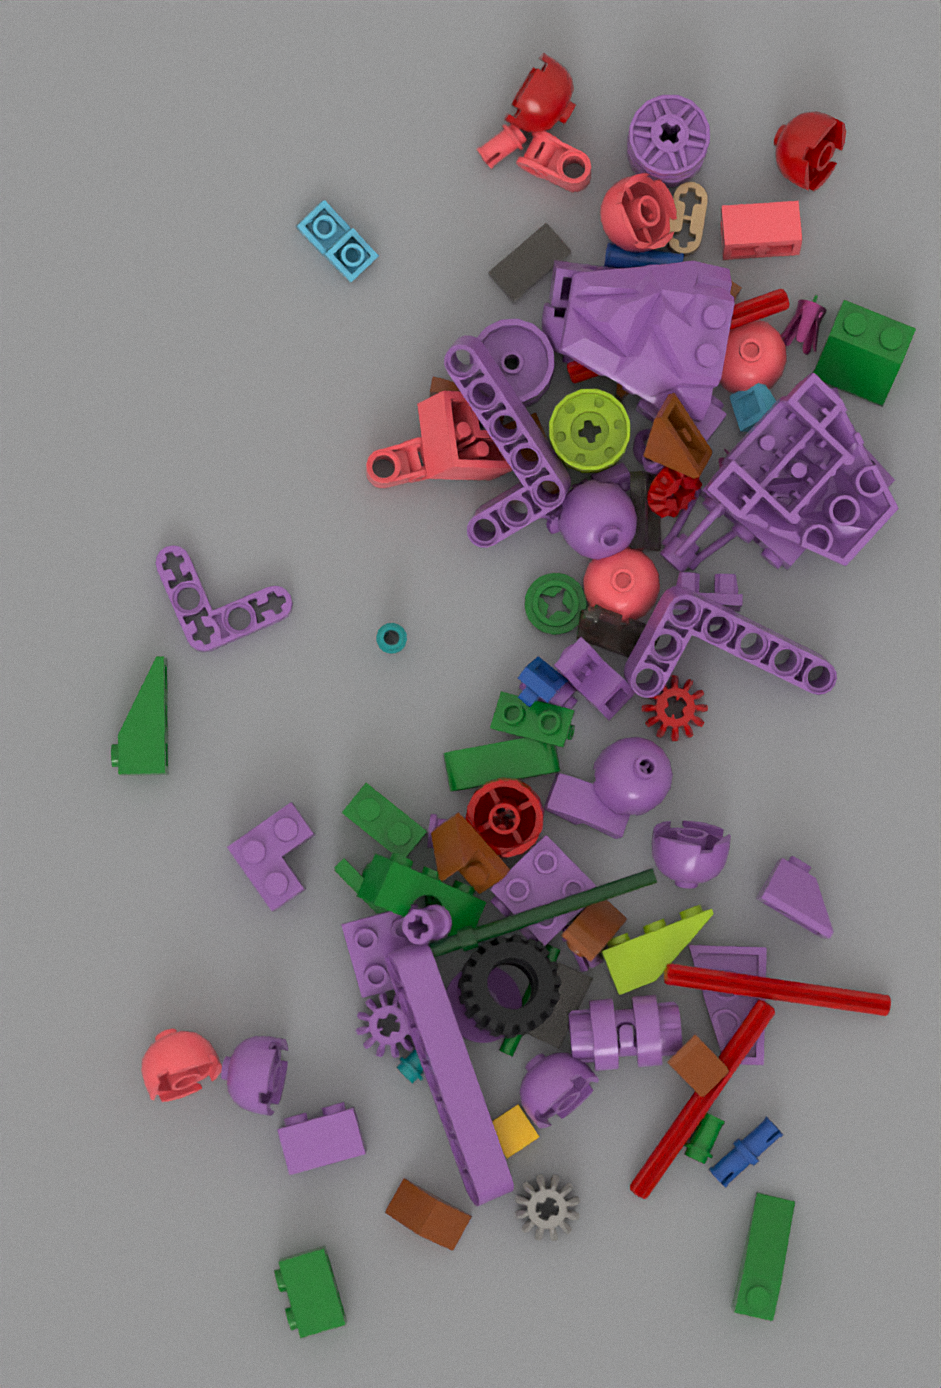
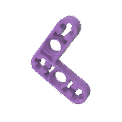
(219, 617)

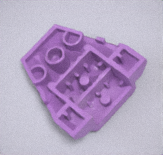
(653, 329)
(806, 475)

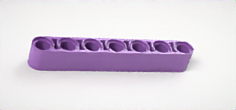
(449, 1073)

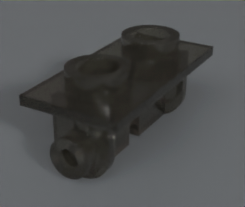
(605, 630)

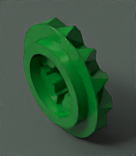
(551, 585)

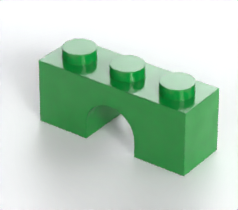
(396, 886)

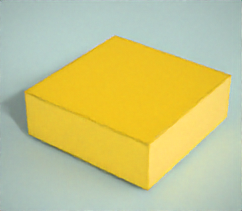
(514, 1131)

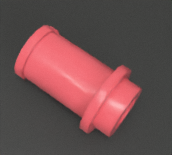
(502, 145)

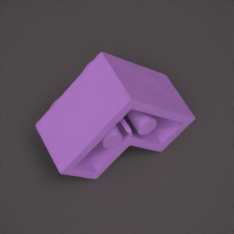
(263, 854)

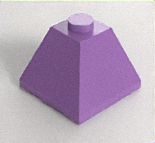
(796, 896)

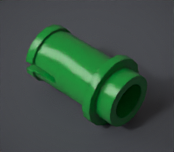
(704, 1138)

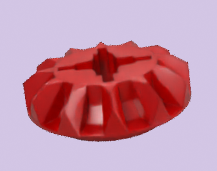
(666, 484)

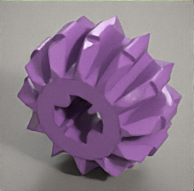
(377, 1035)

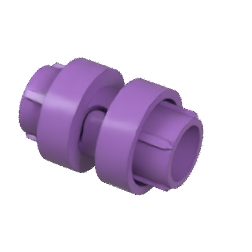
(654, 1027)

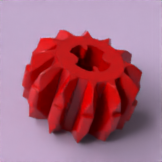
(687, 712)

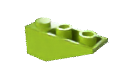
(645, 957)

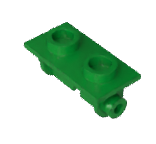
(539, 722)

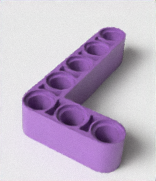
(509, 443)
(727, 638)

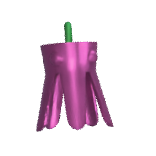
(805, 324)

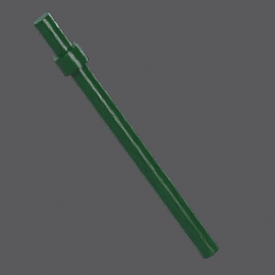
(470, 937)

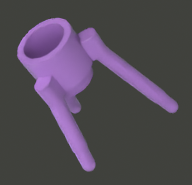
(681, 550)

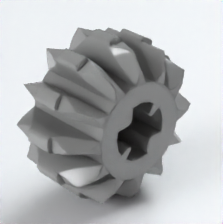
(553, 1219)

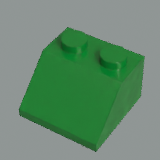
(863, 352)

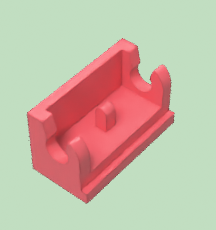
(760, 230)

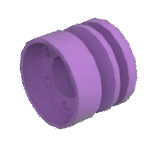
(663, 160)

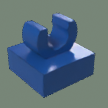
(540, 681)

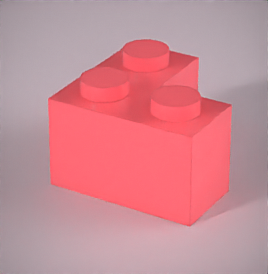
(454, 442)

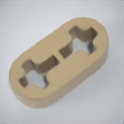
(696, 219)

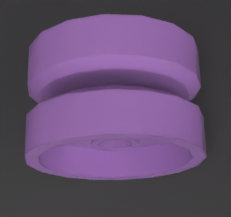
(533, 353)

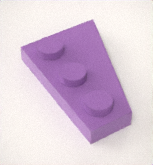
(726, 1009)

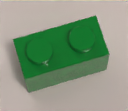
(384, 821)
(311, 1292)

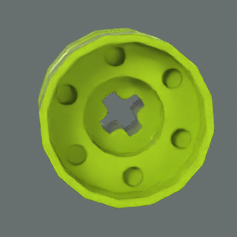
(604, 413)

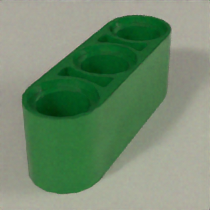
(508, 759)

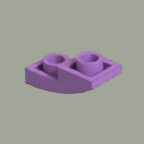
(578, 803)

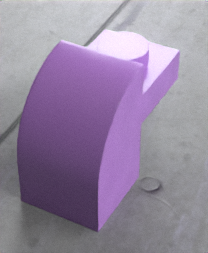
(594, 678)

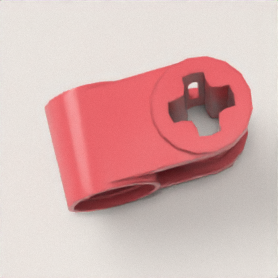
(553, 160)
(405, 463)

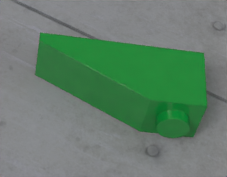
(144, 734)
(763, 1257)

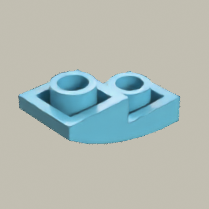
(337, 241)

